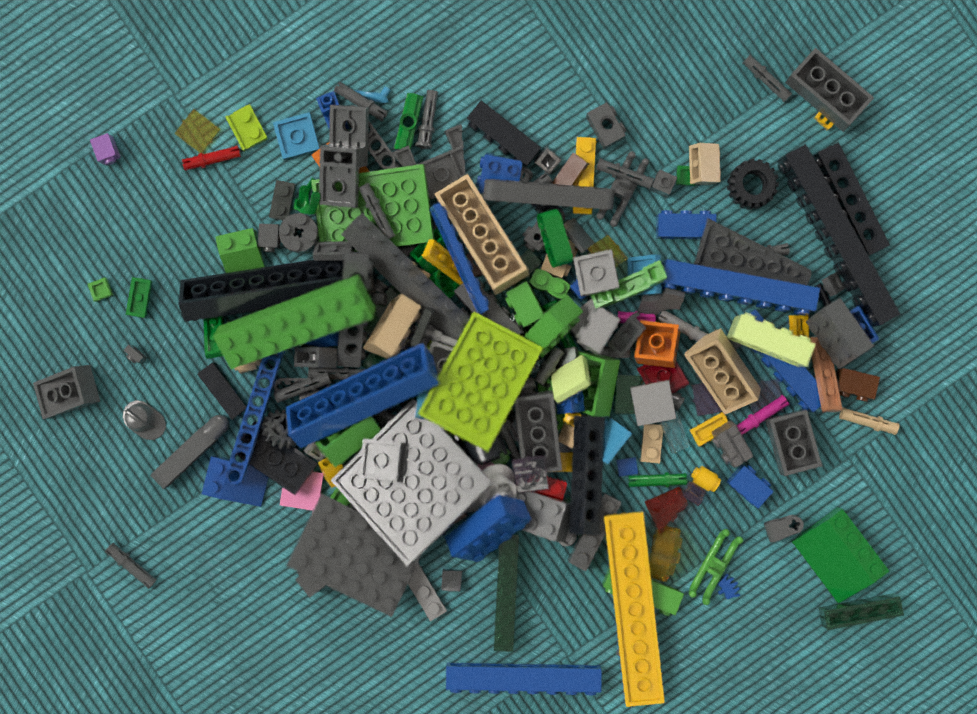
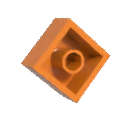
(658, 344)

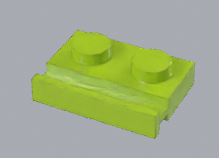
(246, 127)

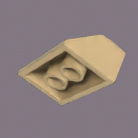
(393, 327)

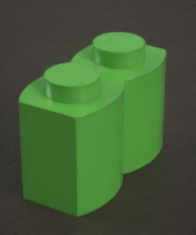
(554, 287)

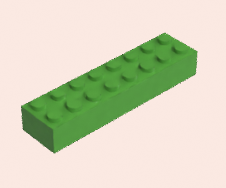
(294, 322)

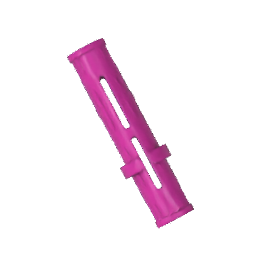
(761, 415)

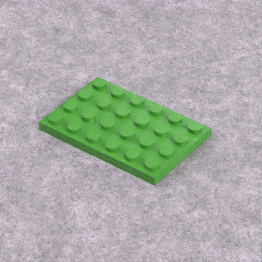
(402, 198)

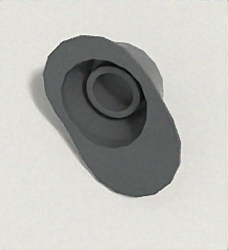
(144, 420)

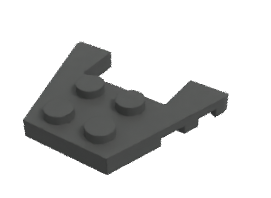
(441, 169)

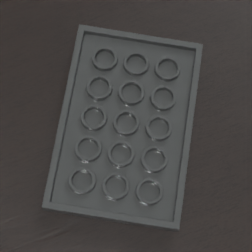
(350, 557)

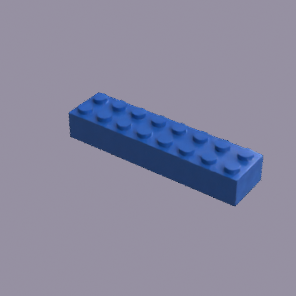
(740, 287)
(361, 395)

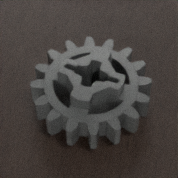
(276, 429)

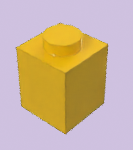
(329, 470)

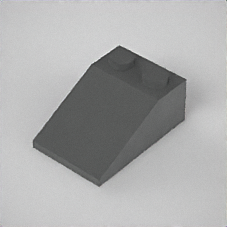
(66, 391)

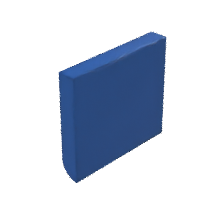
(627, 466)

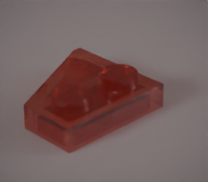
(666, 507)

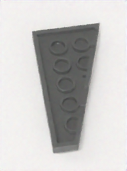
(733, 252)

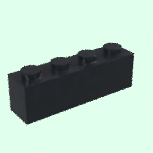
(503, 134)

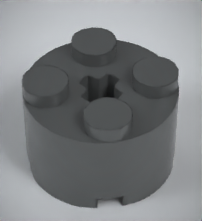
(288, 232)

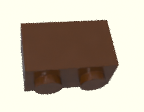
(857, 384)

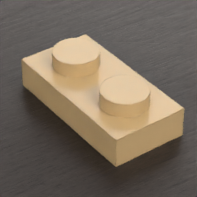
(651, 443)

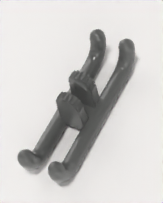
(623, 189)

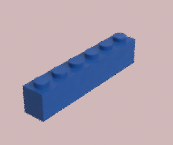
(797, 379)

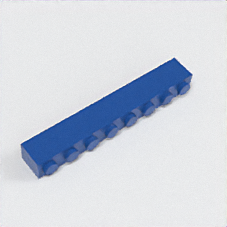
(523, 677)

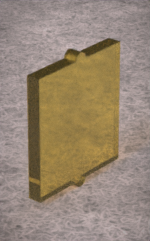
(197, 131)
(608, 244)

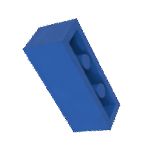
(681, 225)

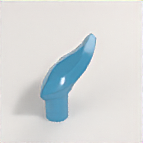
(378, 97)

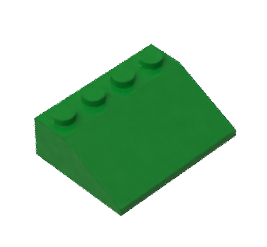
(840, 555)

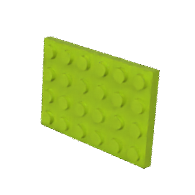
(480, 381)

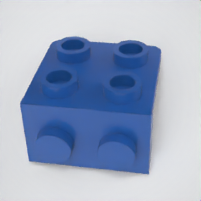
(498, 168)

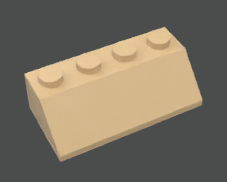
(723, 372)

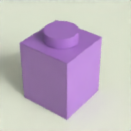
(105, 149)

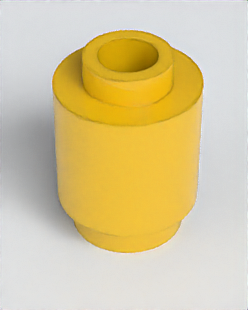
(705, 479)

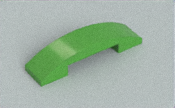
(632, 285)

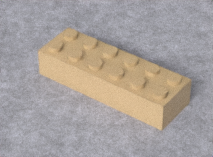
(482, 234)

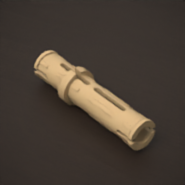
(877, 423)

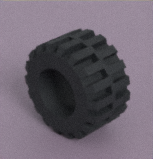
(766, 176)

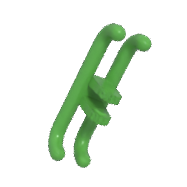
(714, 566)

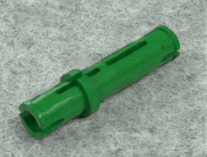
(657, 480)

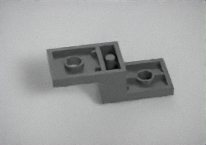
(344, 156)

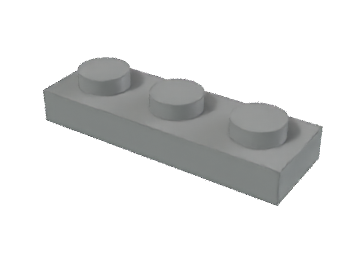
(426, 594)

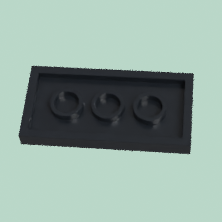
(283, 466)

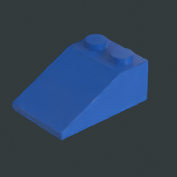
(249, 492)

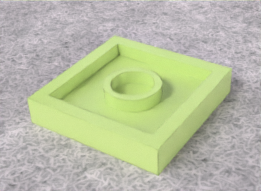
(570, 379)

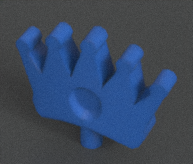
(728, 587)

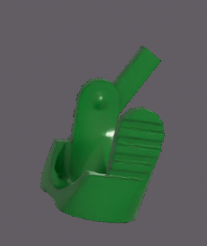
(302, 203)

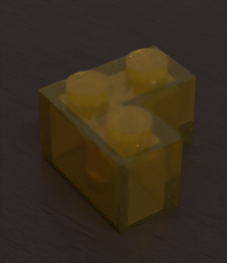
(664, 553)

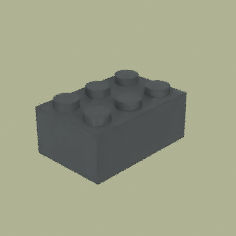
(839, 333)
(793, 442)
(548, 516)

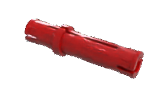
(211, 158)

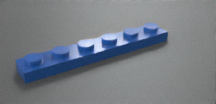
(456, 252)

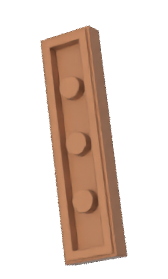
(825, 379)

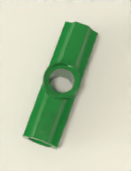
(410, 111)

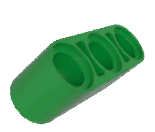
(554, 238)

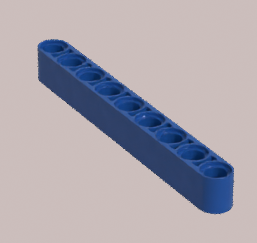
(252, 410)

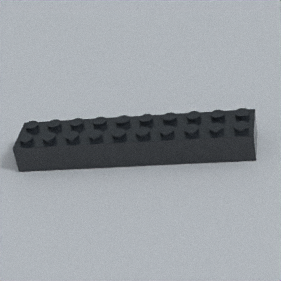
(837, 236)
(257, 288)

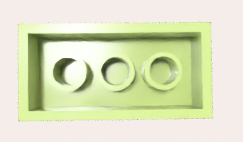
(771, 341)

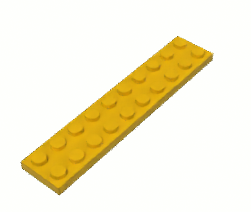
(634, 608)

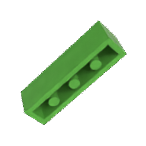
(664, 596)

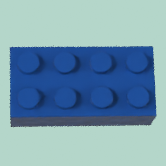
(488, 528)

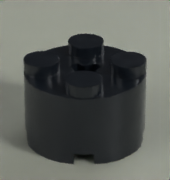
(483, 457)

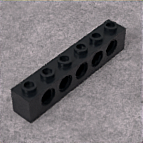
(853, 189)
(587, 475)

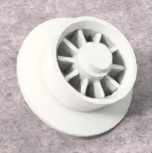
(503, 484)

